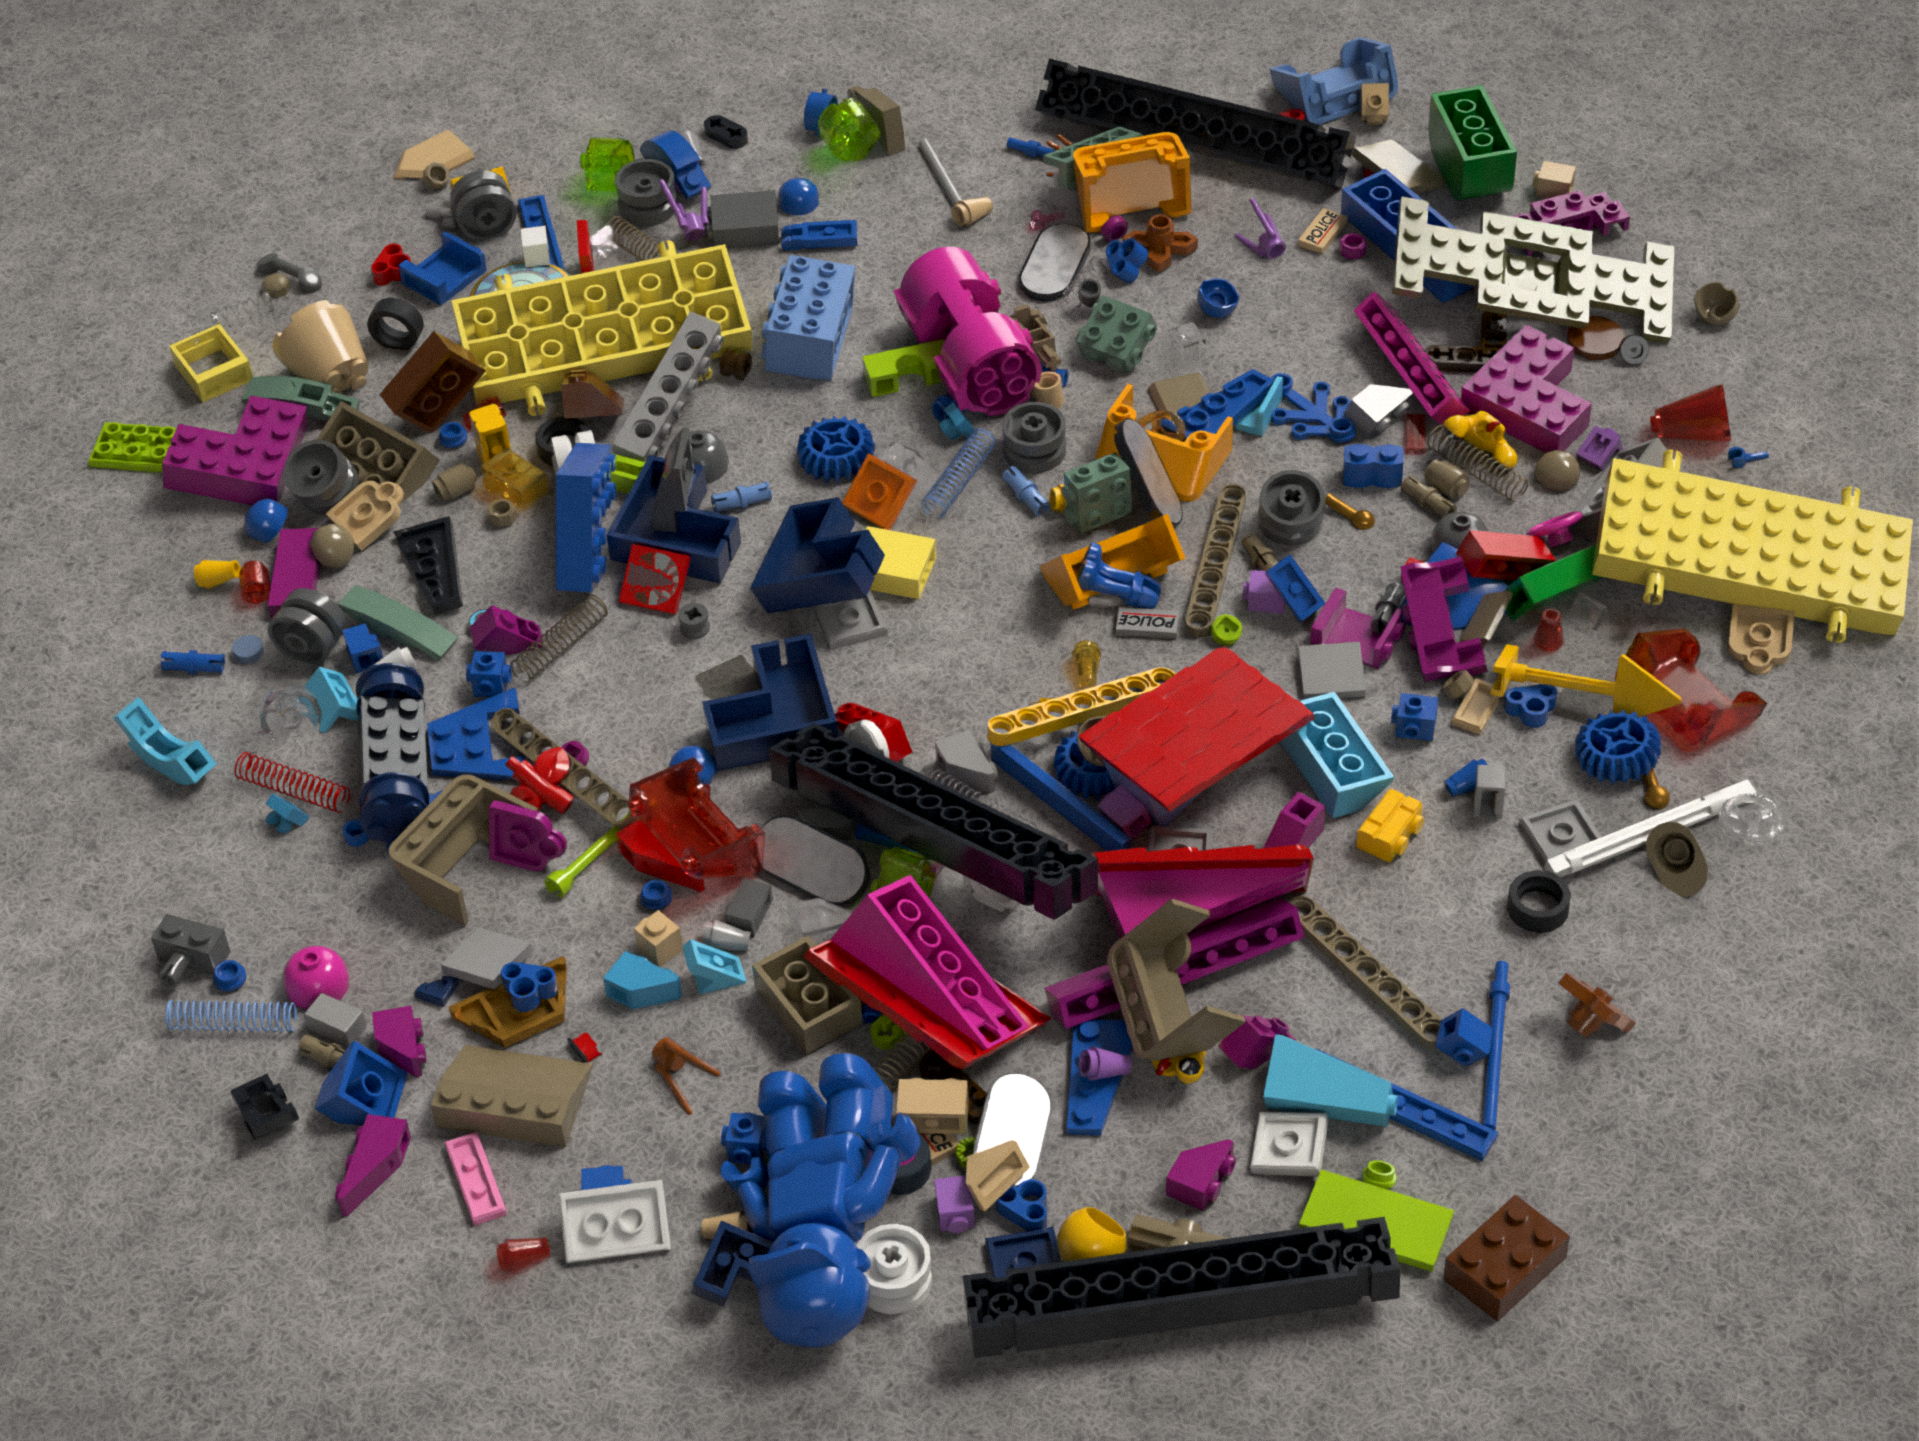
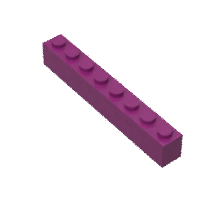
(1211, 950)

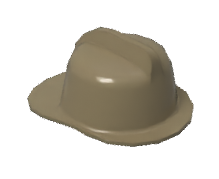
(1677, 845)

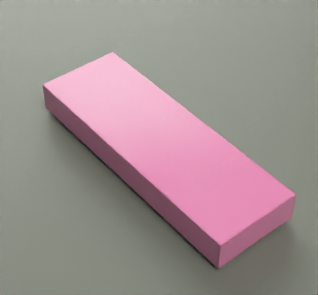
(475, 1178)

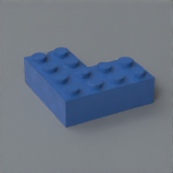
(581, 501)

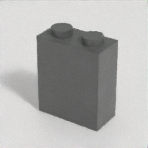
(743, 219)

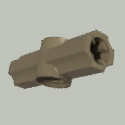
(1155, 1233)

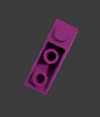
(377, 1155)

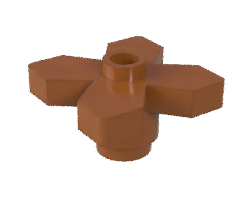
(1162, 241)
(1592, 1008)

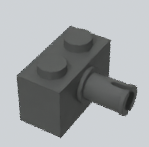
(189, 946)

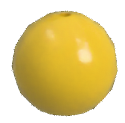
(1089, 1235)

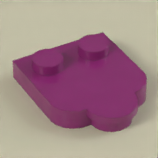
(522, 837)

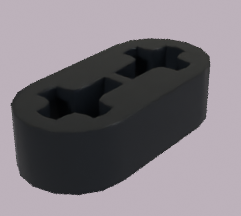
(725, 132)

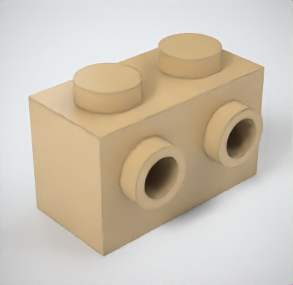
(934, 1104)

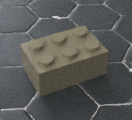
(805, 998)

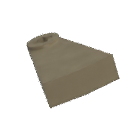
(885, 114)

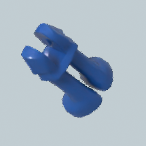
(1132, 587)

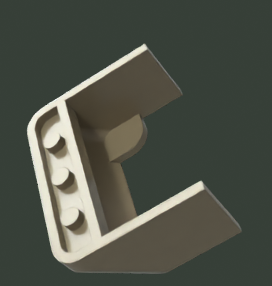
(442, 837)
(1150, 990)

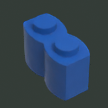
(1373, 466)

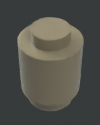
(1447, 478)
(454, 482)

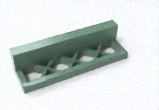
(1064, 157)

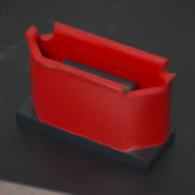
(584, 1047)

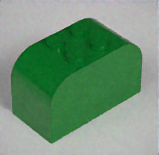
(1470, 143)

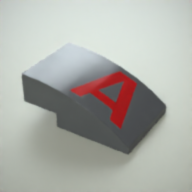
(674, 483)

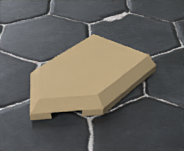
(442, 149)

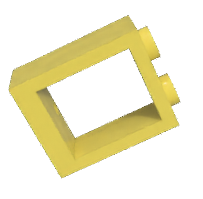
(218, 379)

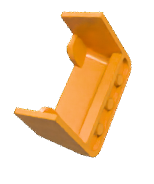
(1187, 463)
(1141, 549)

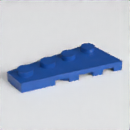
(1088, 1099)

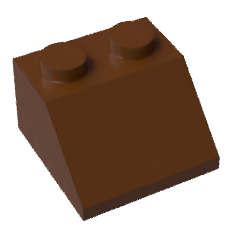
(589, 396)

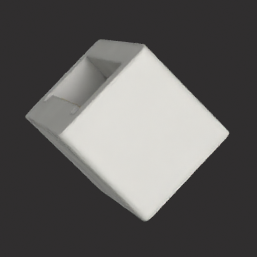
(535, 246)

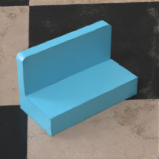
(1259, 417)
(333, 696)

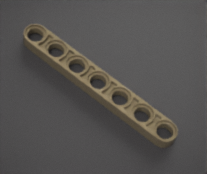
(1215, 570)
(576, 772)
(1370, 985)

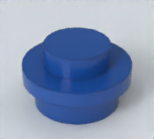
(452, 435)
(656, 895)
(229, 975)

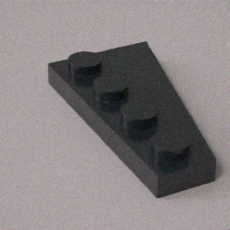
(434, 561)

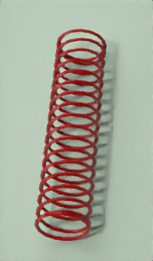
(249, 764)

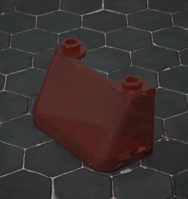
(1704, 710)
(692, 825)

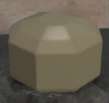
(436, 176)
(276, 285)
(502, 513)
(1458, 685)

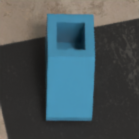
(640, 983)

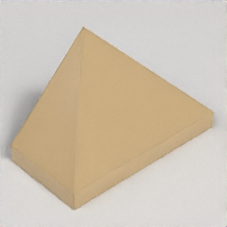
(994, 1172)

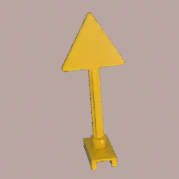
(1632, 691)

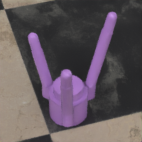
(690, 223)
(1269, 241)

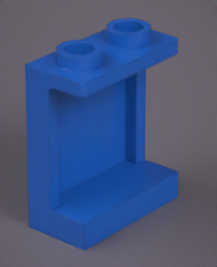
(445, 270)

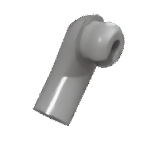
(443, 213)

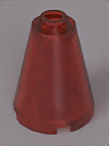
(1695, 417)

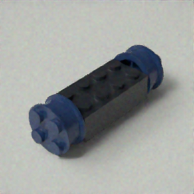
(391, 749)

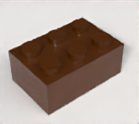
(432, 382)
(1506, 1257)

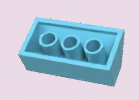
(1337, 757)

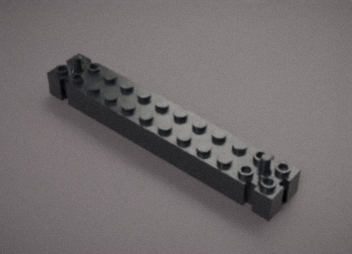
(1200, 122)
(935, 821)
(1181, 1287)

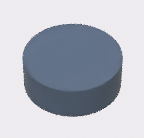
(247, 649)

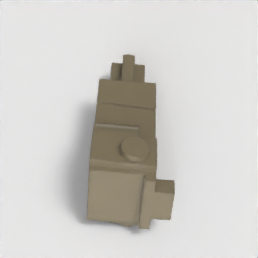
(1043, 340)

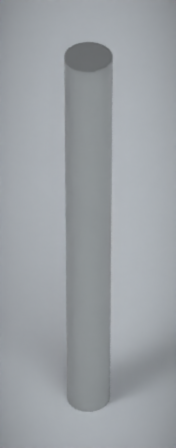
(939, 171)

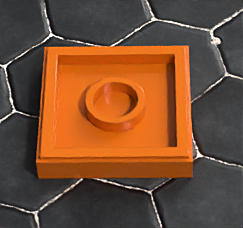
(878, 492)

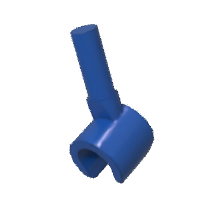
(1740, 457)

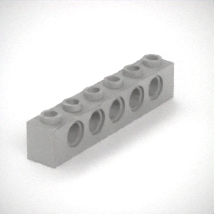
(694, 332)

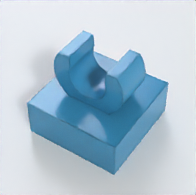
(956, 423)
(286, 812)

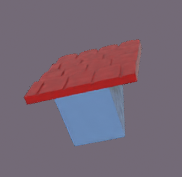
(1193, 732)

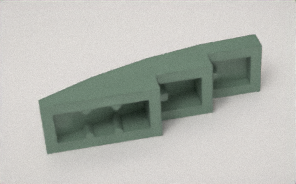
(398, 621)

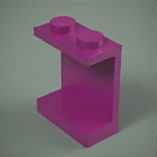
(1345, 625)

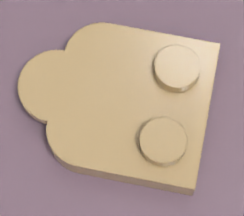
(368, 511)
(1760, 637)

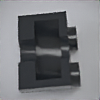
(264, 1106)

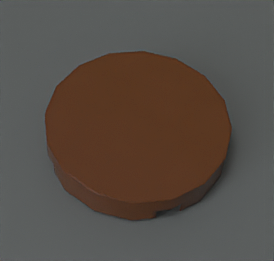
(1598, 340)

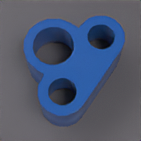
(1126, 258)
(1533, 697)
(531, 979)
(1022, 1211)

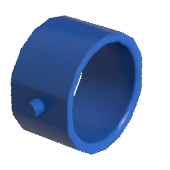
(814, 107)

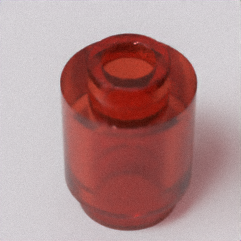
(254, 582)

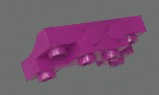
(1578, 212)
(1429, 612)

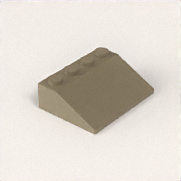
(378, 450)
(511, 1095)

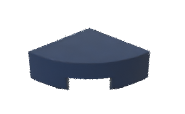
(438, 991)

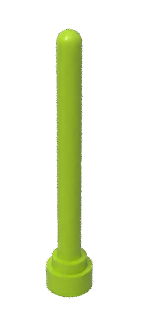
(563, 879)

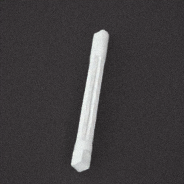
(1637, 834)

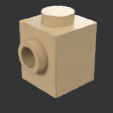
(1374, 103)
(1554, 180)
(658, 938)

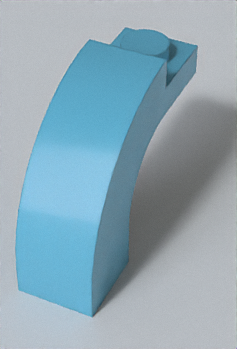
(161, 750)

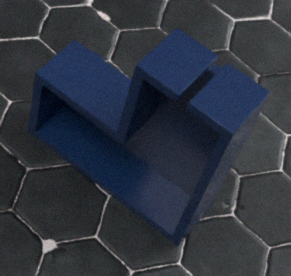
(703, 535)
(817, 559)
(787, 701)

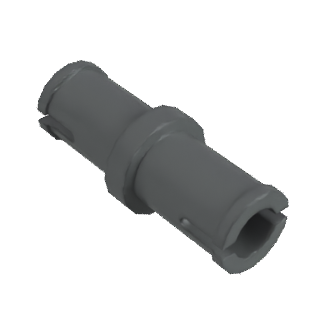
(1387, 606)

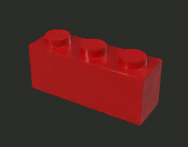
(1503, 554)

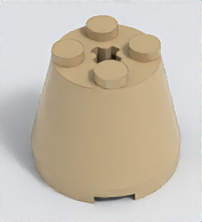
(323, 347)

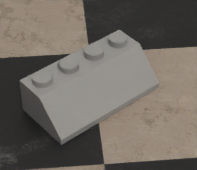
(1590, 505)

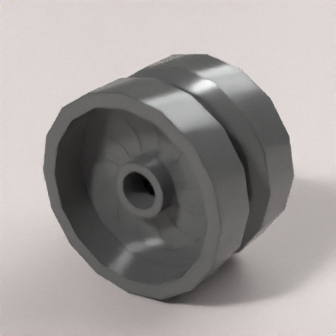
(640, 193)
(483, 205)
(1034, 437)
(319, 475)
(1291, 507)
(307, 626)

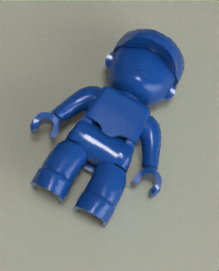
(820, 1195)

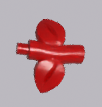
(540, 780)

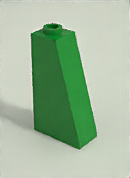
(1551, 583)

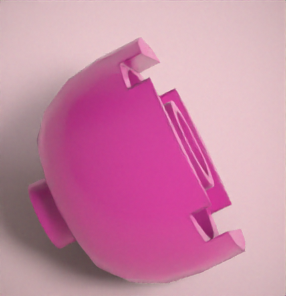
(315, 972)

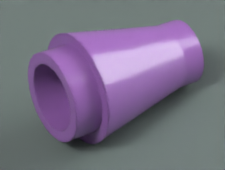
(1101, 1064)

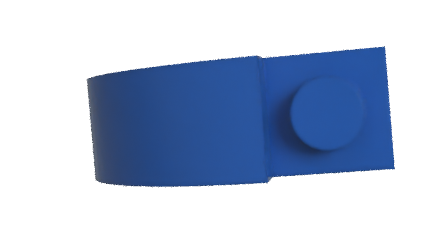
(681, 157)

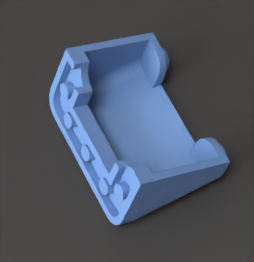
(1338, 89)

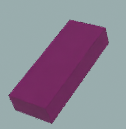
(293, 567)

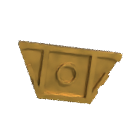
(496, 1018)

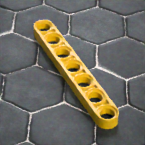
(1066, 706)

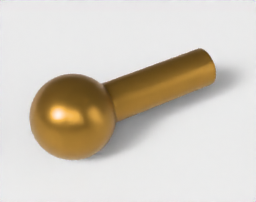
(1360, 519)
(1656, 795)

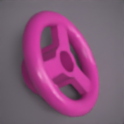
(1556, 528)

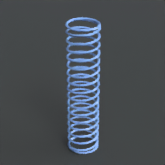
(957, 473)
(263, 1006)

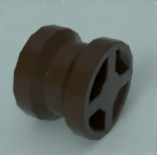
(735, 364)

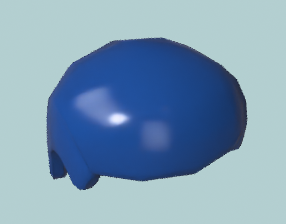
(798, 196)
(1217, 297)
(265, 520)
(702, 756)

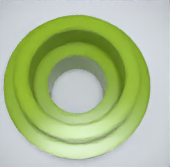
(1379, 1174)

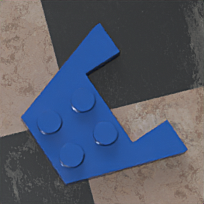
(462, 740)

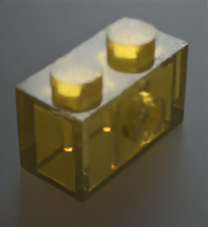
(515, 479)

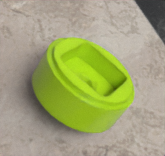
(1226, 629)

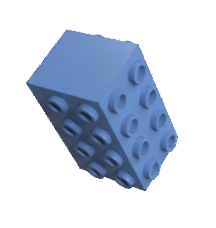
(808, 318)

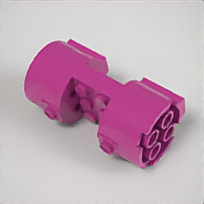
(984, 352)

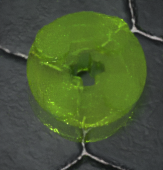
(848, 130)
(603, 161)
(902, 863)

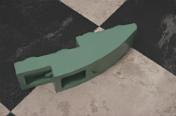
(315, 395)

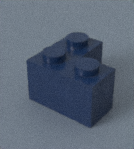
(727, 1259)

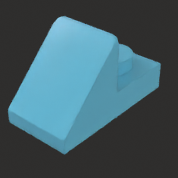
(712, 967)

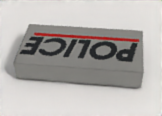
(1147, 623)

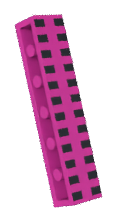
(1410, 359)

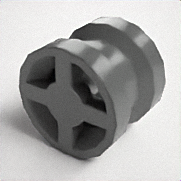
(694, 621)

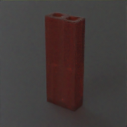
(1415, 433)

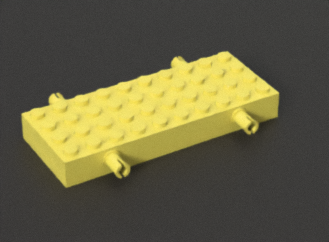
(597, 321)
(1753, 547)

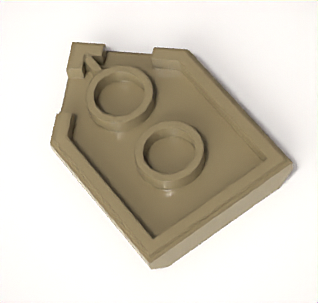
(1178, 392)

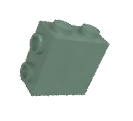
(1116, 334)
(1097, 493)

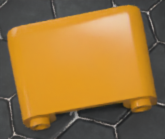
(1132, 178)

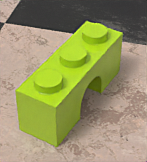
(885, 368)

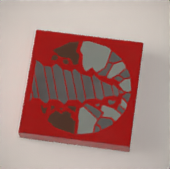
(654, 579)

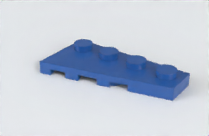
(1233, 401)

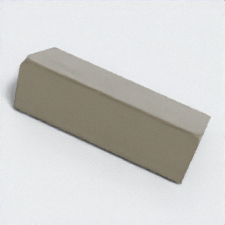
(1487, 616)

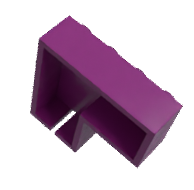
(1523, 392)
(239, 465)

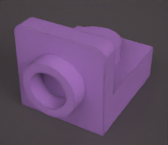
(1599, 447)

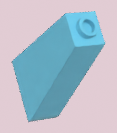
(1317, 1083)

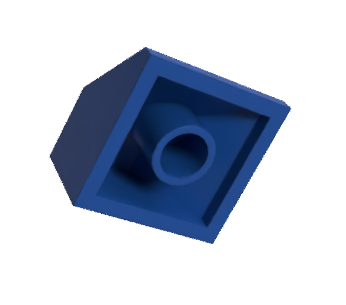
(361, 1086)

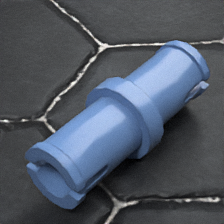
(1026, 491)
(741, 497)

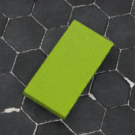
(131, 447)
(1414, 1224)

